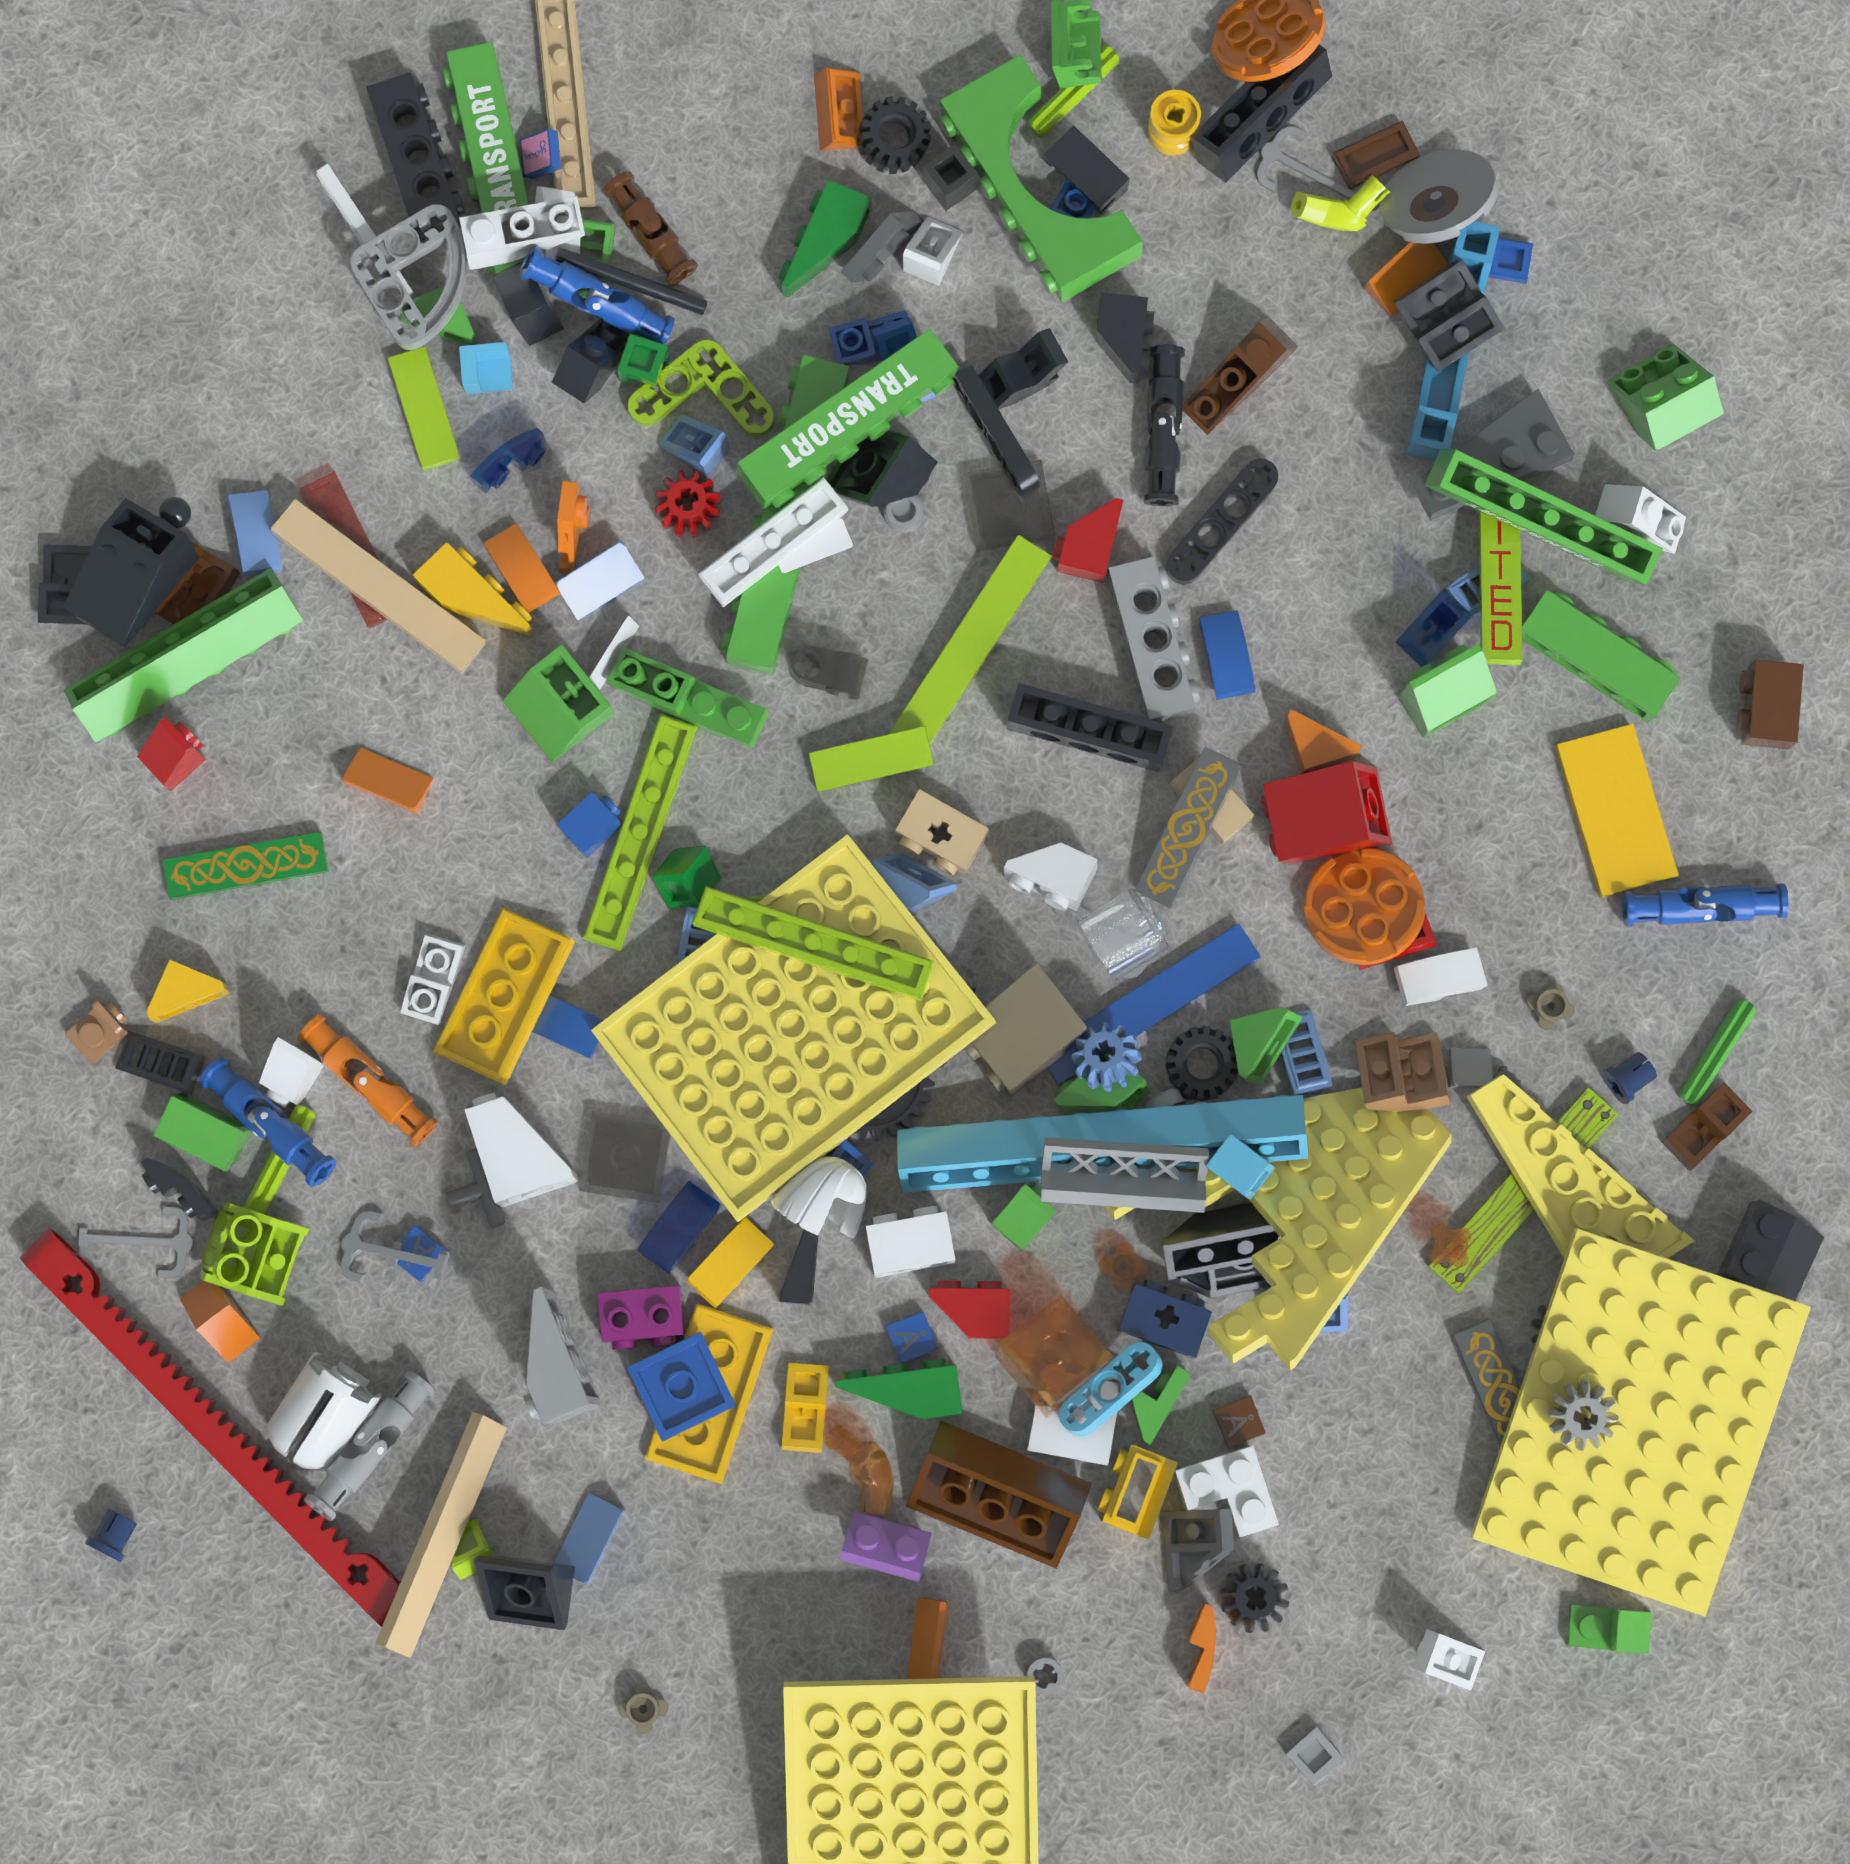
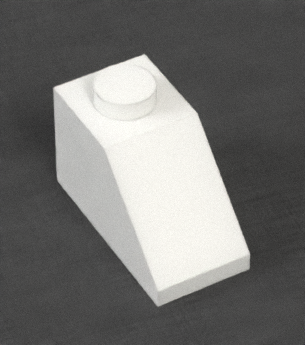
(289, 1073)

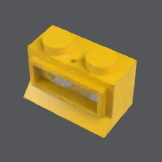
(1137, 1491)

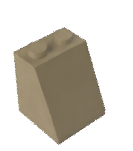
(1029, 1034)

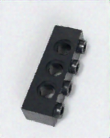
(390, 102)
(1256, 115)
(1089, 727)

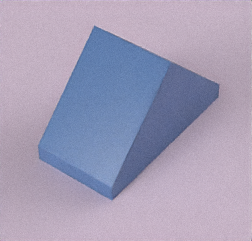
(695, 444)
(912, 881)

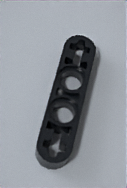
(995, 429)
(1220, 520)

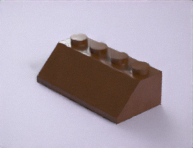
(999, 1494)

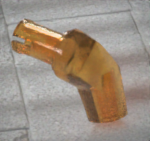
(869, 1467)

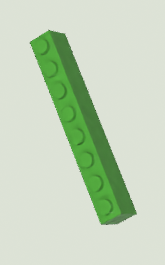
(766, 604)

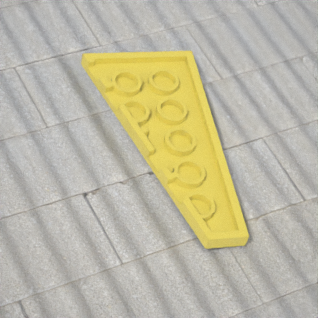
(1565, 1179)

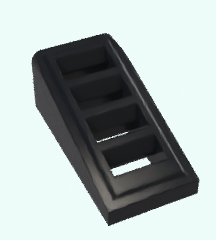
(189, 1074)
(800, 1279)

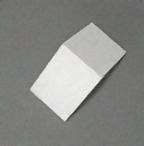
(931, 250)

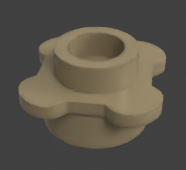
(1562, 1007)
(655, 1708)

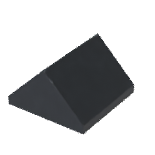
(525, 1591)

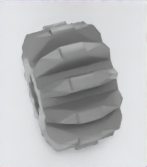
(1570, 1426)

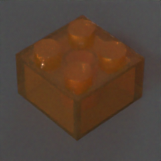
(1052, 1355)

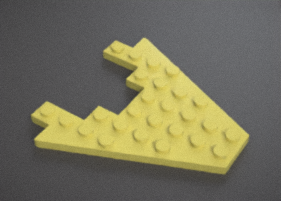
(1328, 1216)

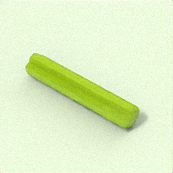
(1068, 98)
(275, 1168)

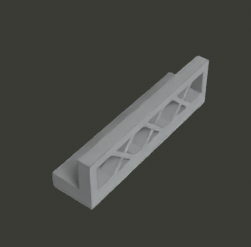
(1123, 1182)

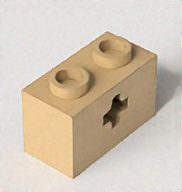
(930, 813)

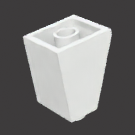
(514, 1153)

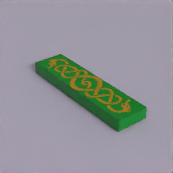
(245, 865)

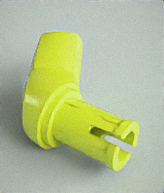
(1340, 214)

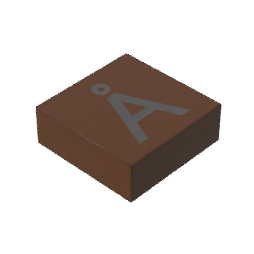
(1239, 1421)

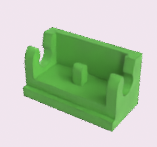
(1075, 43)
(202, 1131)

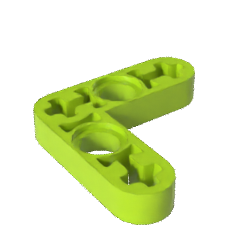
(697, 378)

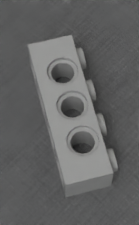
(1125, 584)

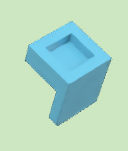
(486, 368)
(1240, 1167)

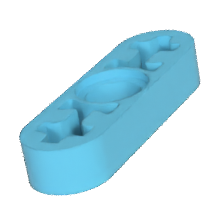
(1128, 1391)

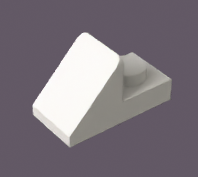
(1448, 1659)

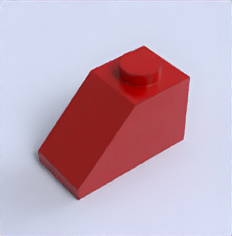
(1089, 543)

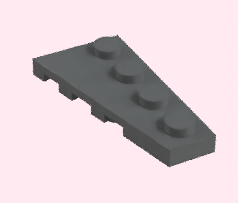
(1517, 443)

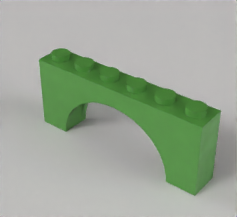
(1065, 248)

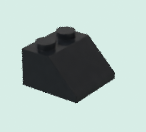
(1771, 1251)

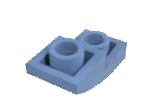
(254, 542)

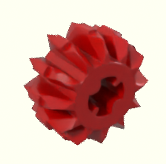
(701, 508)

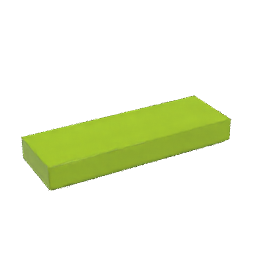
(424, 408)
(871, 758)

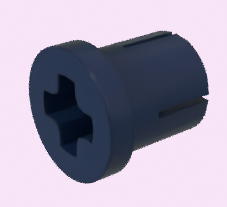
(1629, 1077)
(112, 1535)

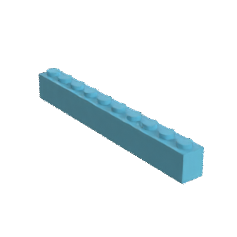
(1013, 1149)

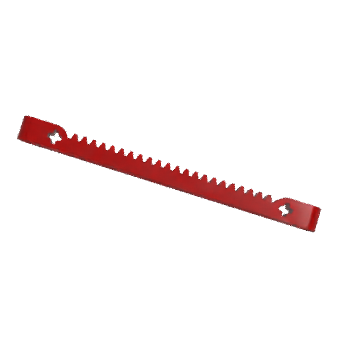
(54, 1265)

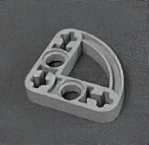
(392, 262)

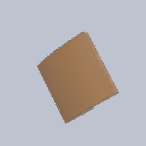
(1402, 1072)

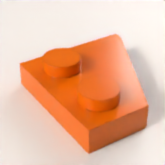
(572, 516)

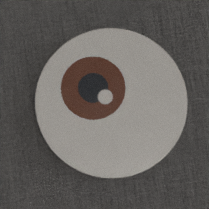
(1439, 195)

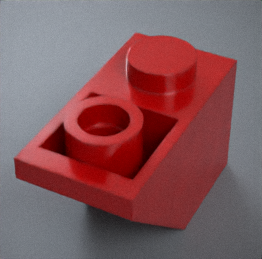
(171, 753)
(975, 1311)

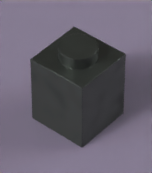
(950, 177)

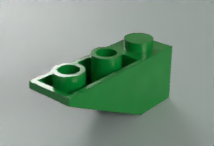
(832, 231)
(919, 1393)

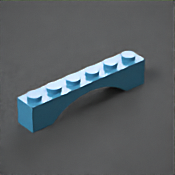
(1441, 391)

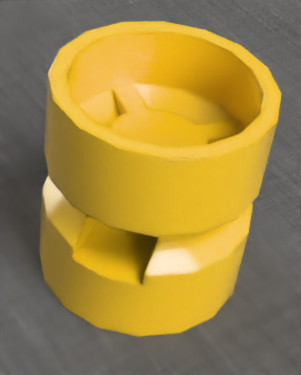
(1173, 121)

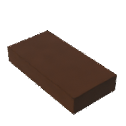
(1375, 154)

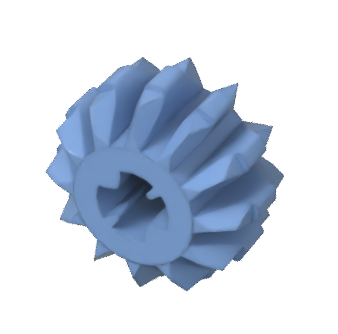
(1117, 1067)

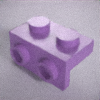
(885, 1546)

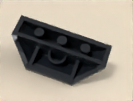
(1215, 1251)

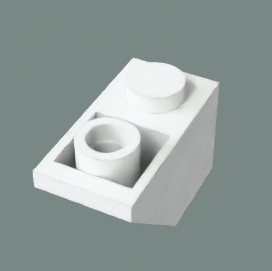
(1642, 515)
(1053, 872)

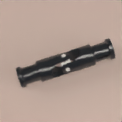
(1162, 452)

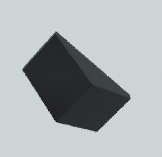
(527, 305)

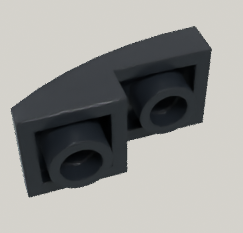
(169, 1182)

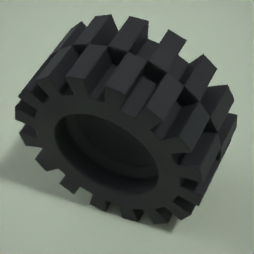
(899, 113)
(1177, 1063)

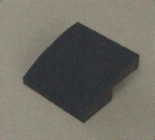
(1448, 314)
(60, 571)

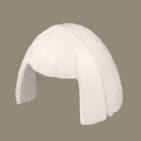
(823, 1190)

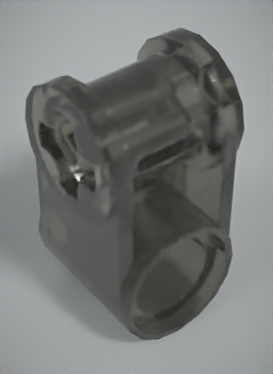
(836, 672)

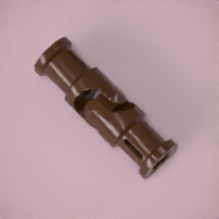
(647, 225)

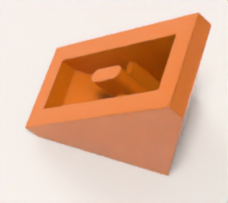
(1317, 745)
(219, 1320)

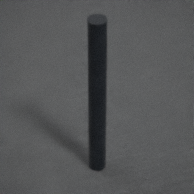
(633, 281)

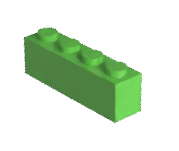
(1599, 656)

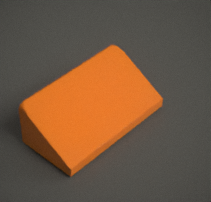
(838, 108)
(1404, 272)
(387, 780)
(927, 1639)

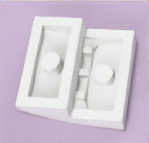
(1053, 1438)

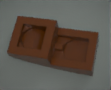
(1706, 1126)

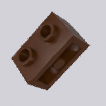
(1770, 704)

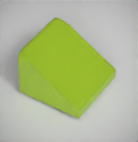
(472, 1544)

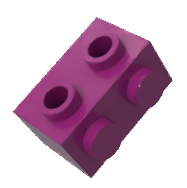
(640, 1316)

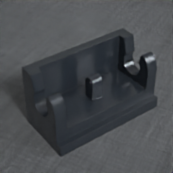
(1087, 169)

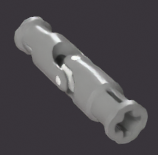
(353, 1467)

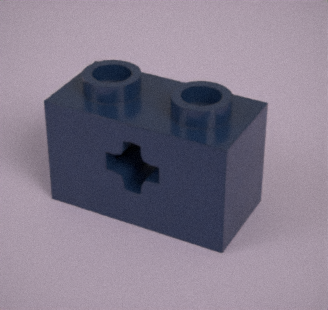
(1182, 1337)

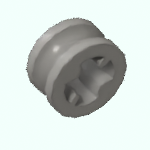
(1051, 1687)

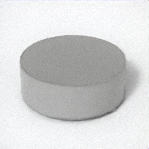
(904, 514)
(1167, 1098)

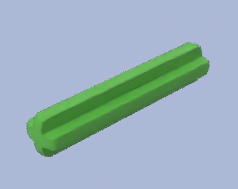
(1717, 1051)

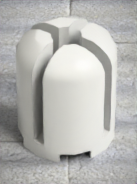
(337, 1423)

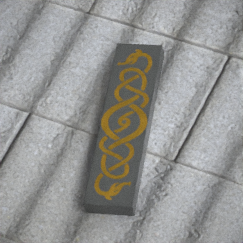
(1188, 827)
(1489, 1373)

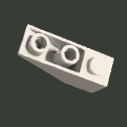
(511, 232)

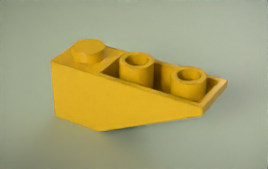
(463, 591)

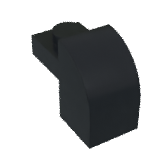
(1024, 371)

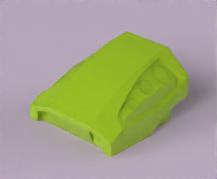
(257, 1247)

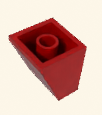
(1326, 813)

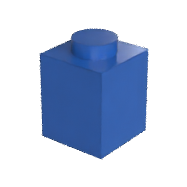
(590, 823)

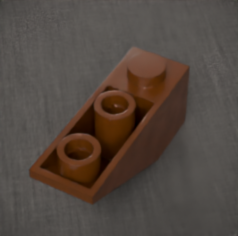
(1239, 375)

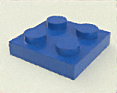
(681, 1386)

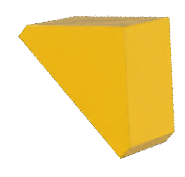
(182, 991)

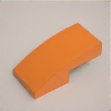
(521, 568)
(1203, 1635)

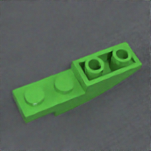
(687, 698)

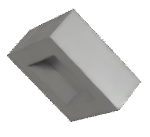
(1314, 1755)

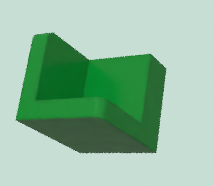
(642, 360)
(685, 876)

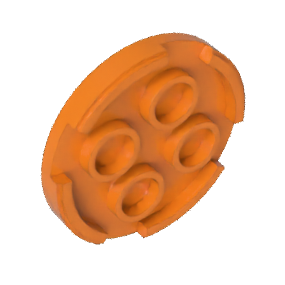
(1266, 37)
(1364, 906)

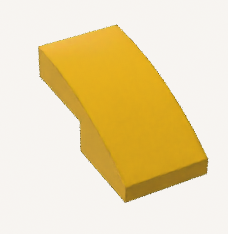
(730, 1262)
(805, 1407)

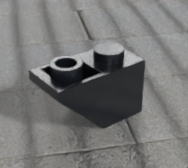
(1121, 332)
(590, 360)

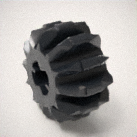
(1240, 1599)

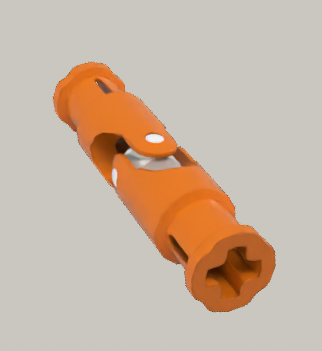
(384, 1096)

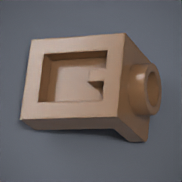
(98, 1031)

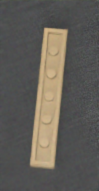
(566, 97)
(378, 586)
(441, 1535)

